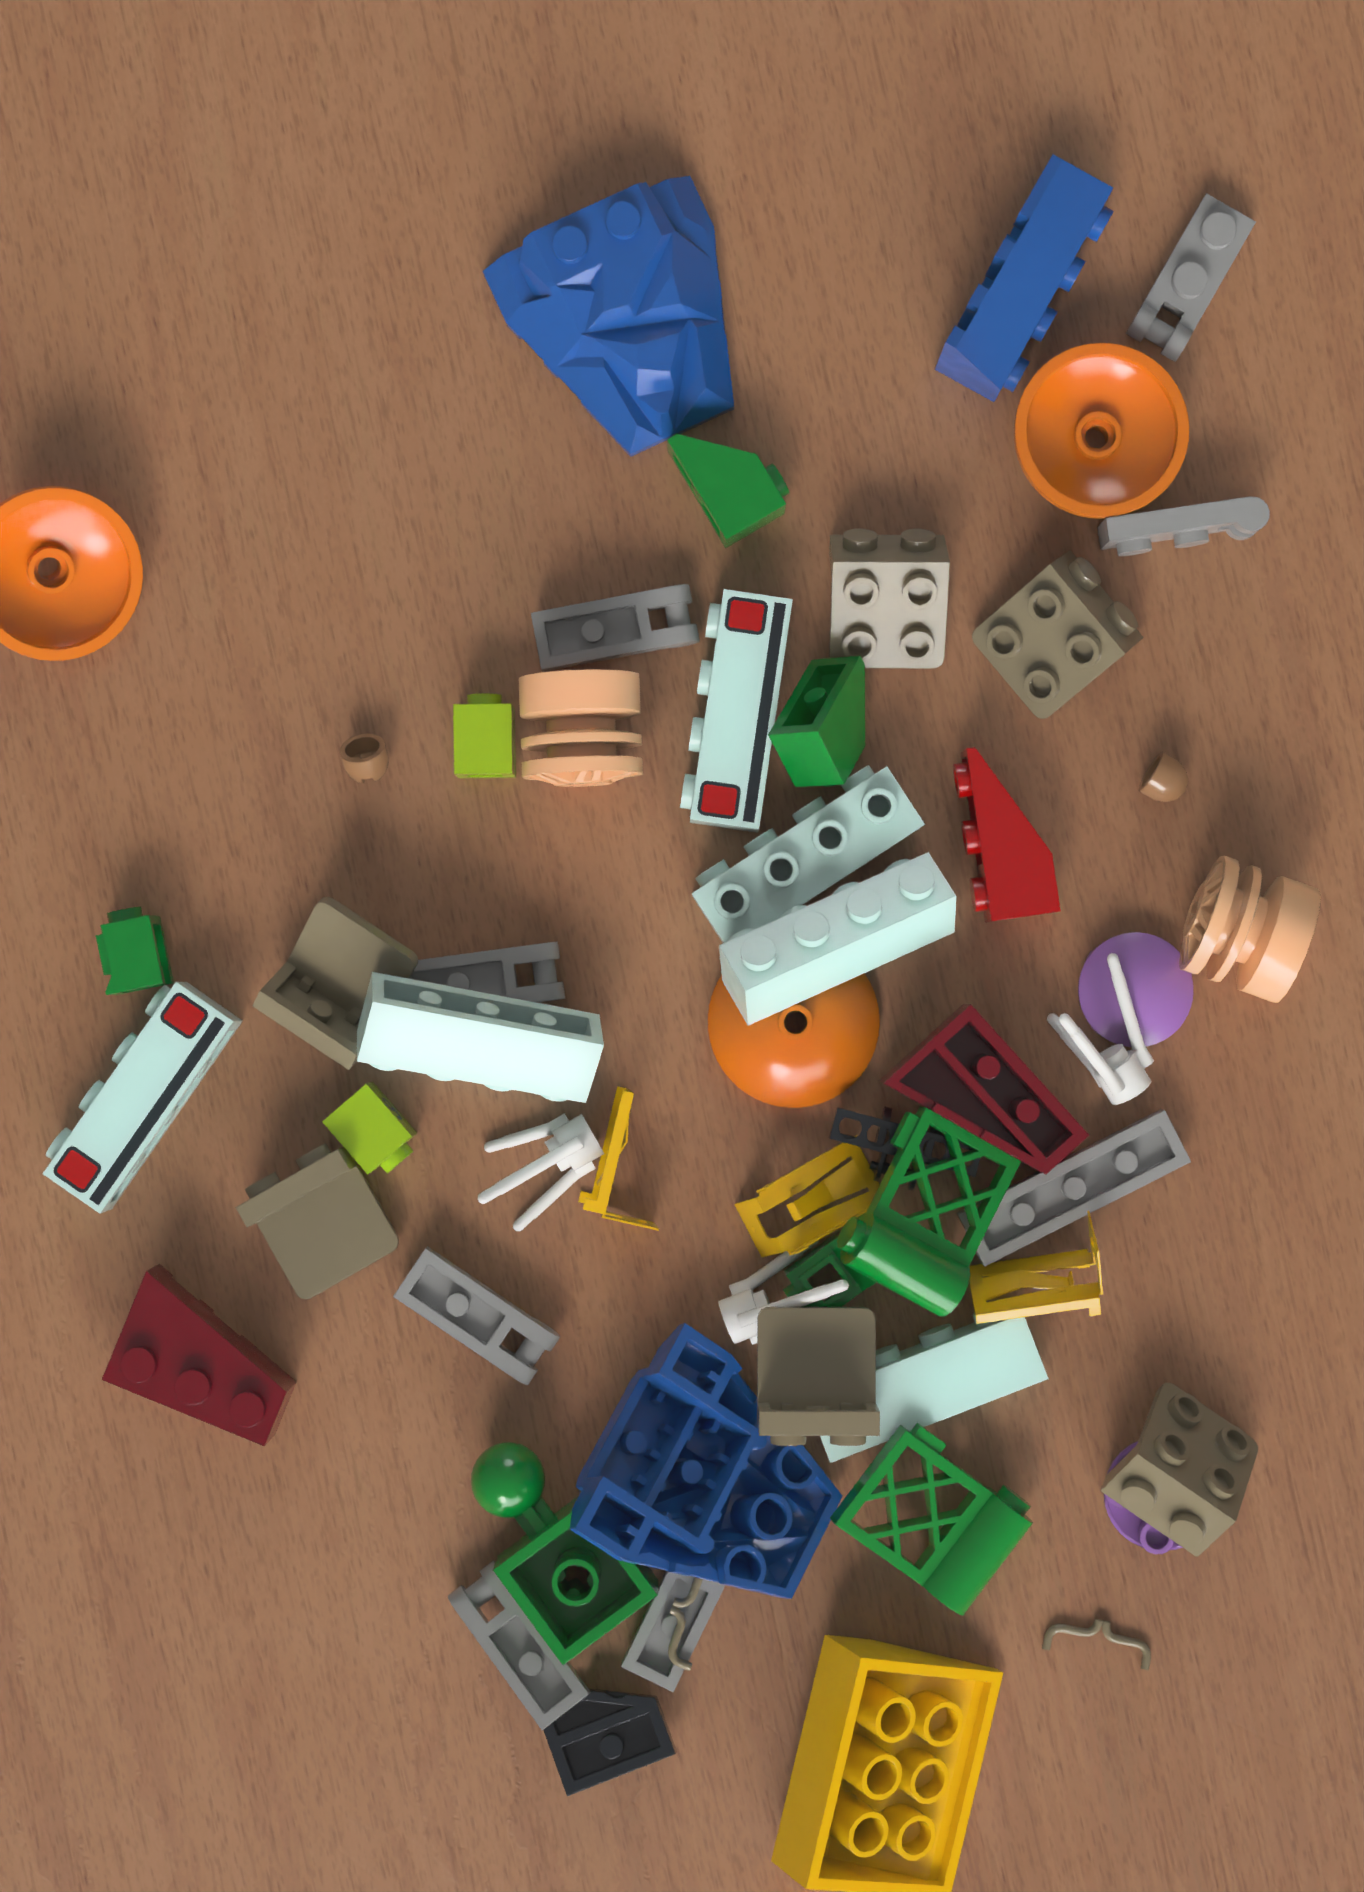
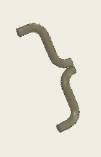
(681, 1621)
(1087, 1632)

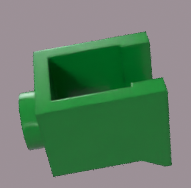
(133, 952)
(815, 1260)

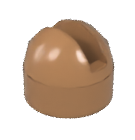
(353, 757)
(1164, 779)

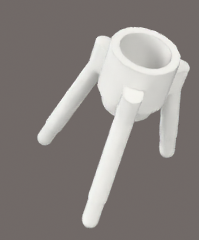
(1114, 1069)
(570, 1146)
(743, 1306)

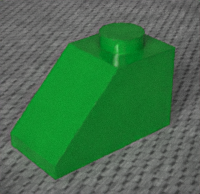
(729, 486)
(823, 723)

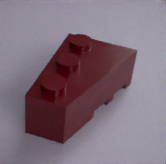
(988, 1090)
(196, 1363)

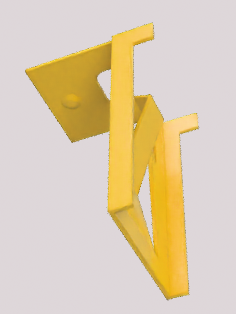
(612, 1147)
(841, 1183)
(1022, 1273)

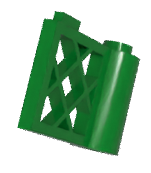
(904, 1253)
(973, 1536)

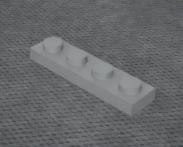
(1081, 1184)

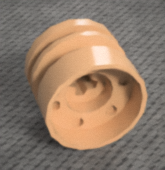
(580, 726)
(1262, 934)

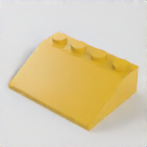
(885, 1769)

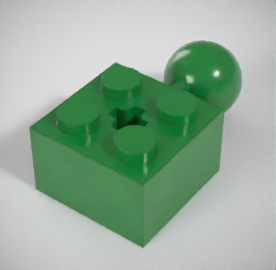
(566, 1614)

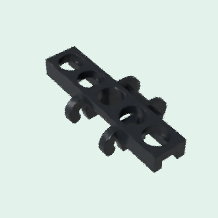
(885, 1124)

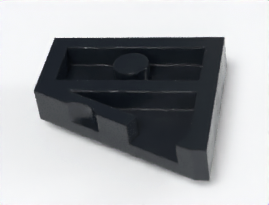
(607, 1738)

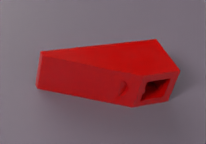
(1011, 858)

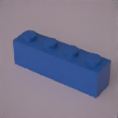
(1023, 279)

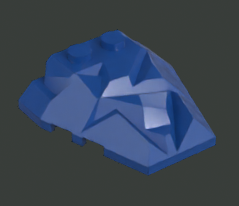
(626, 310)
(692, 1482)

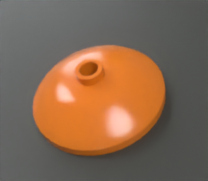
(1125, 400)
(94, 579)
(801, 1066)

